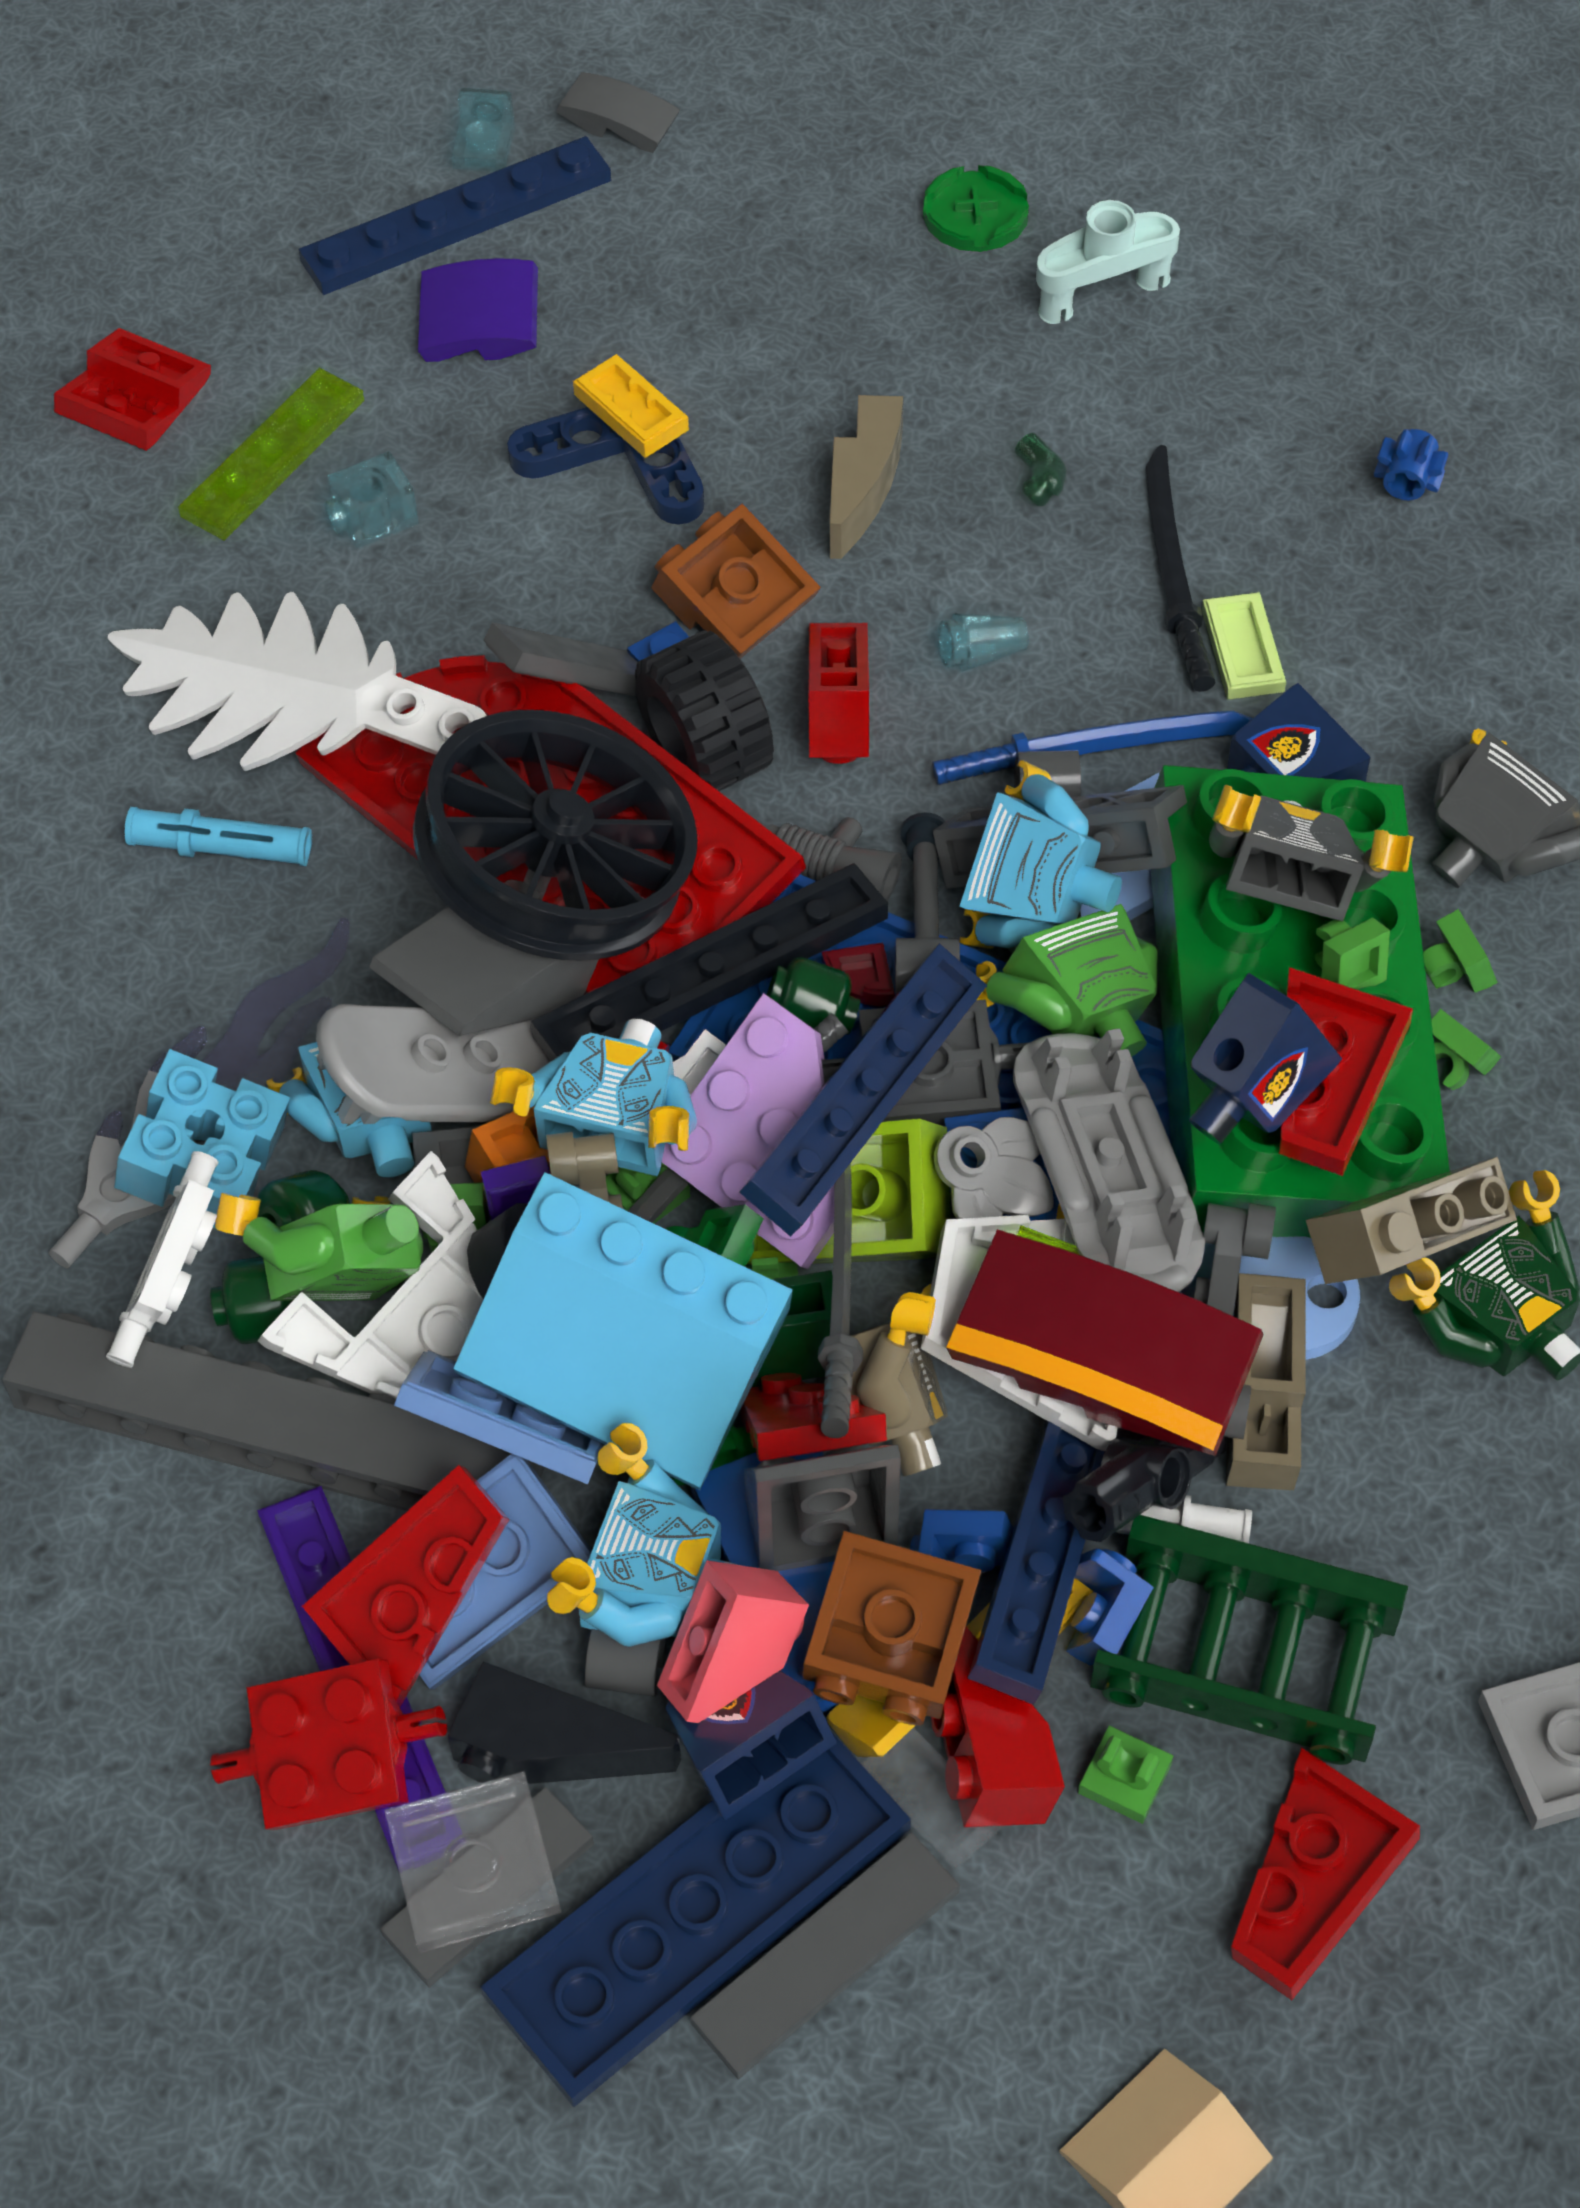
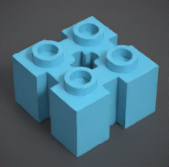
(188, 1107)

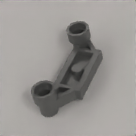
(1235, 1234)

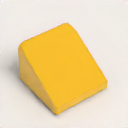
(866, 1728)

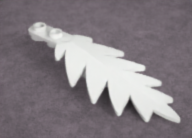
(282, 683)

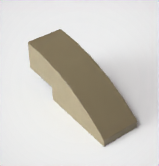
(864, 470)
(1272, 1438)

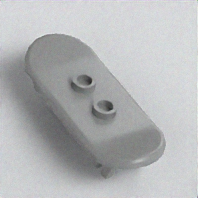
(417, 1067)
(1109, 1157)

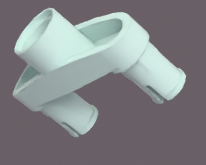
(1106, 247)

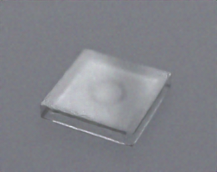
(472, 1862)

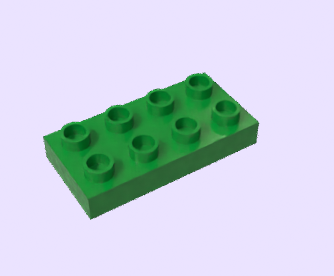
(1218, 936)

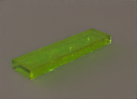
(271, 454)

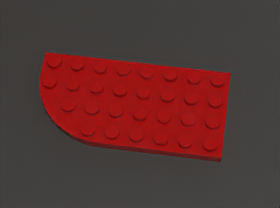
(736, 861)

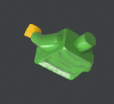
(1079, 977)
(332, 1253)

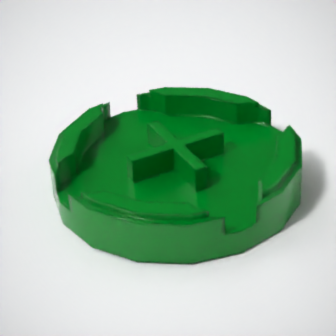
(976, 208)

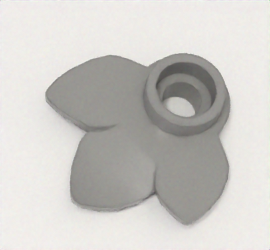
(1004, 1174)

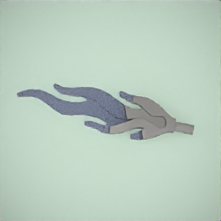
(236, 1058)

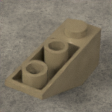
(1410, 1222)

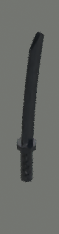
(1183, 616)

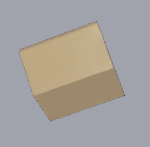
(1167, 2143)

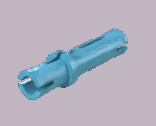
(194, 833)

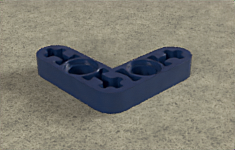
(652, 478)

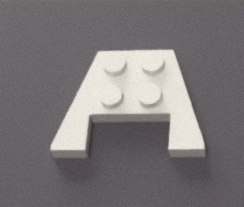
(957, 1264)
(425, 1314)

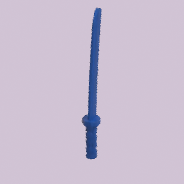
(1092, 740)

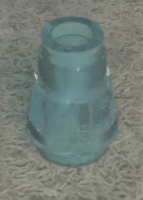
(980, 639)

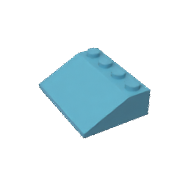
(623, 1325)

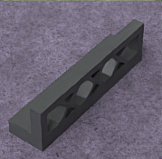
(1126, 823)

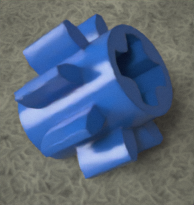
(1410, 464)

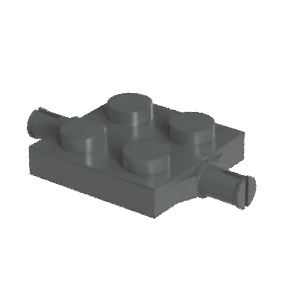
(959, 1076)

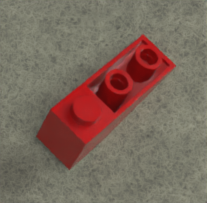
(997, 1752)

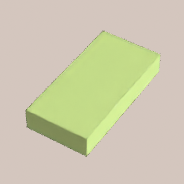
(1243, 646)

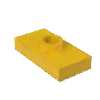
(631, 405)

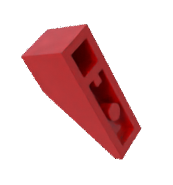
(838, 691)

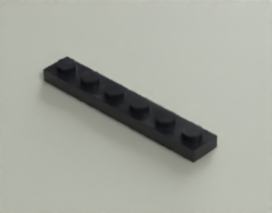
(720, 962)

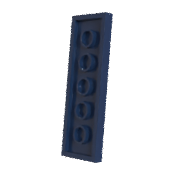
(689, 1919)

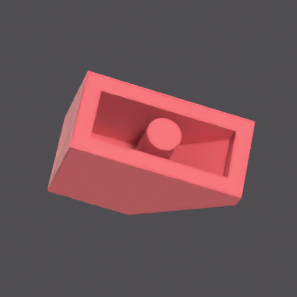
(730, 1637)

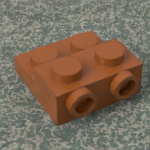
(733, 580)
(890, 1628)

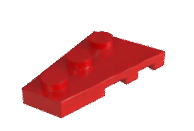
(1367, 1037)
(787, 1420)
(410, 1580)
(1319, 1874)

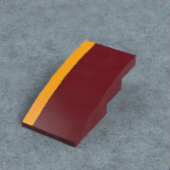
(1106, 1342)

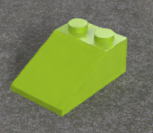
(895, 1197)

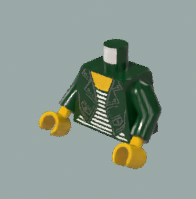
(1505, 1294)

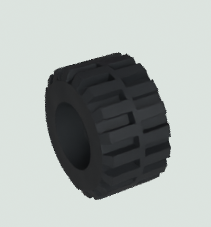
(705, 709)

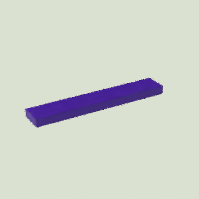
(309, 1556)

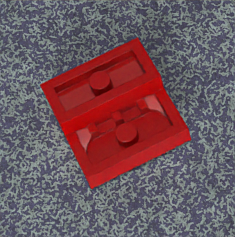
(132, 388)

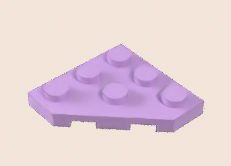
(745, 1110)

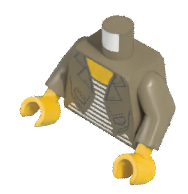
(902, 1380)

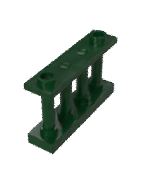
(1297, 1592)

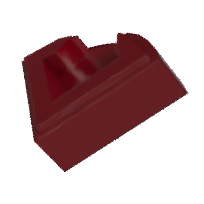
(868, 972)

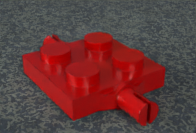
(328, 1744)

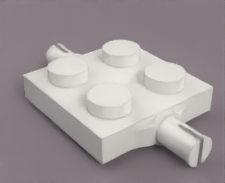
(178, 1241)

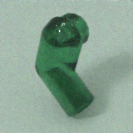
(1046, 466)

